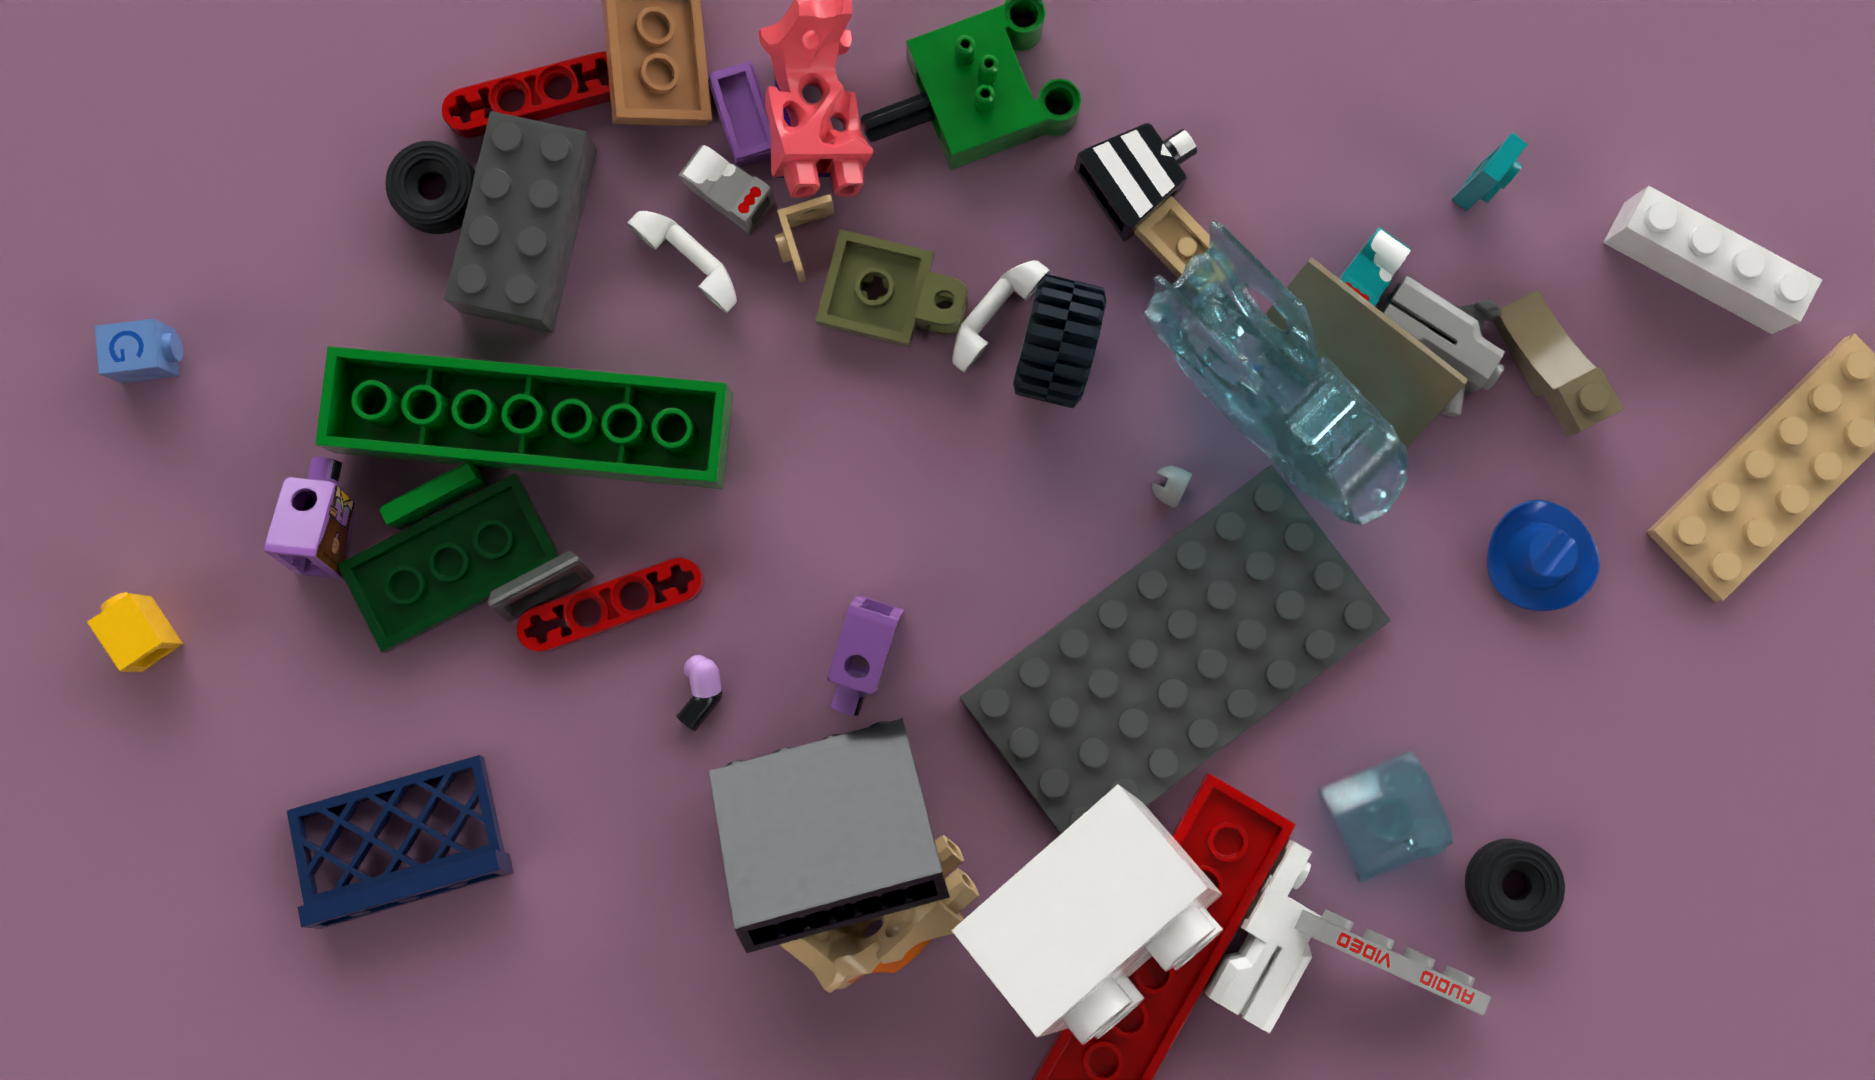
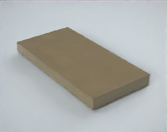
(1374, 352)

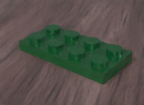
(447, 562)

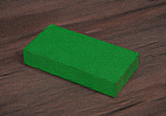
(433, 496)

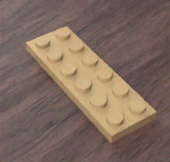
(1775, 473)

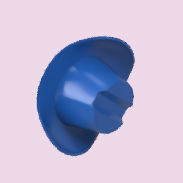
(1542, 556)

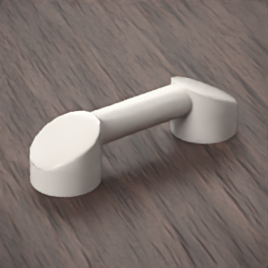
(657, 228)
(1022, 280)

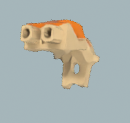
(848, 953)

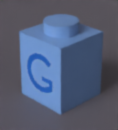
(138, 350)

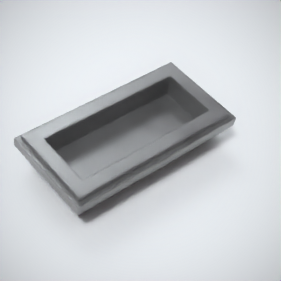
(539, 586)

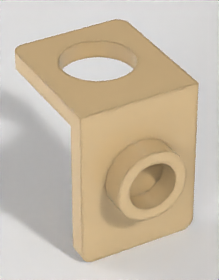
(796, 216)

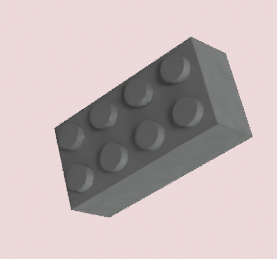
(521, 222)

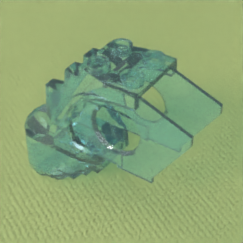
(1275, 383)

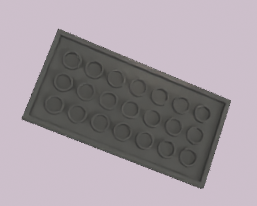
(1177, 654)

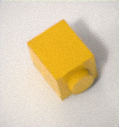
(134, 631)

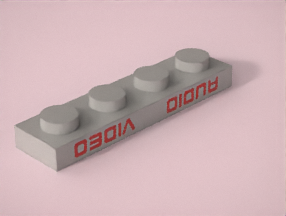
(1378, 951)

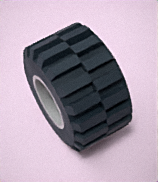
(1060, 341)

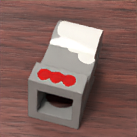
(727, 188)

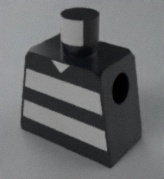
(1134, 173)

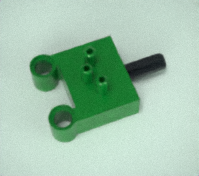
(977, 88)

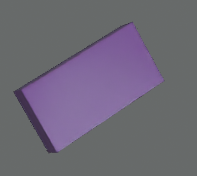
(742, 112)

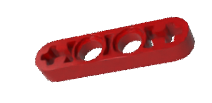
(533, 85)
(612, 609)

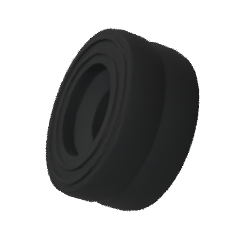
(408, 174)
(1543, 885)

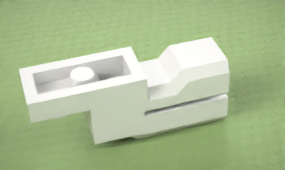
(1274, 953)

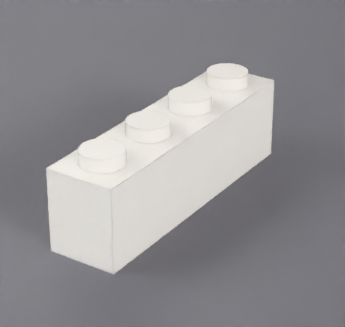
(1712, 261)

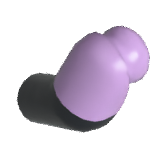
(705, 690)

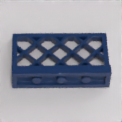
(408, 884)

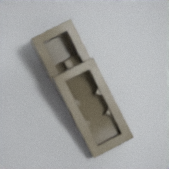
(1555, 365)

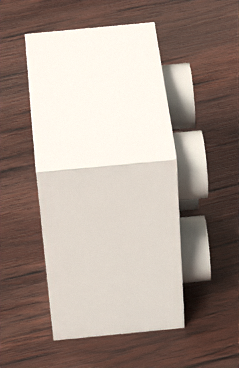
(1089, 916)

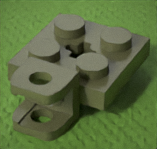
(910, 298)

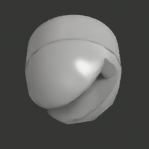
(1174, 486)

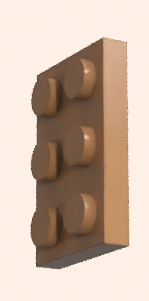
(657, 62)

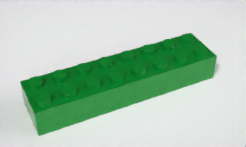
(524, 417)

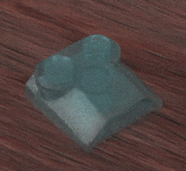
(1388, 815)

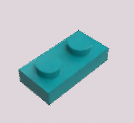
(1492, 173)

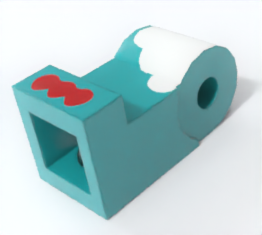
(1375, 265)

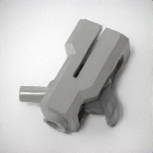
(1450, 333)

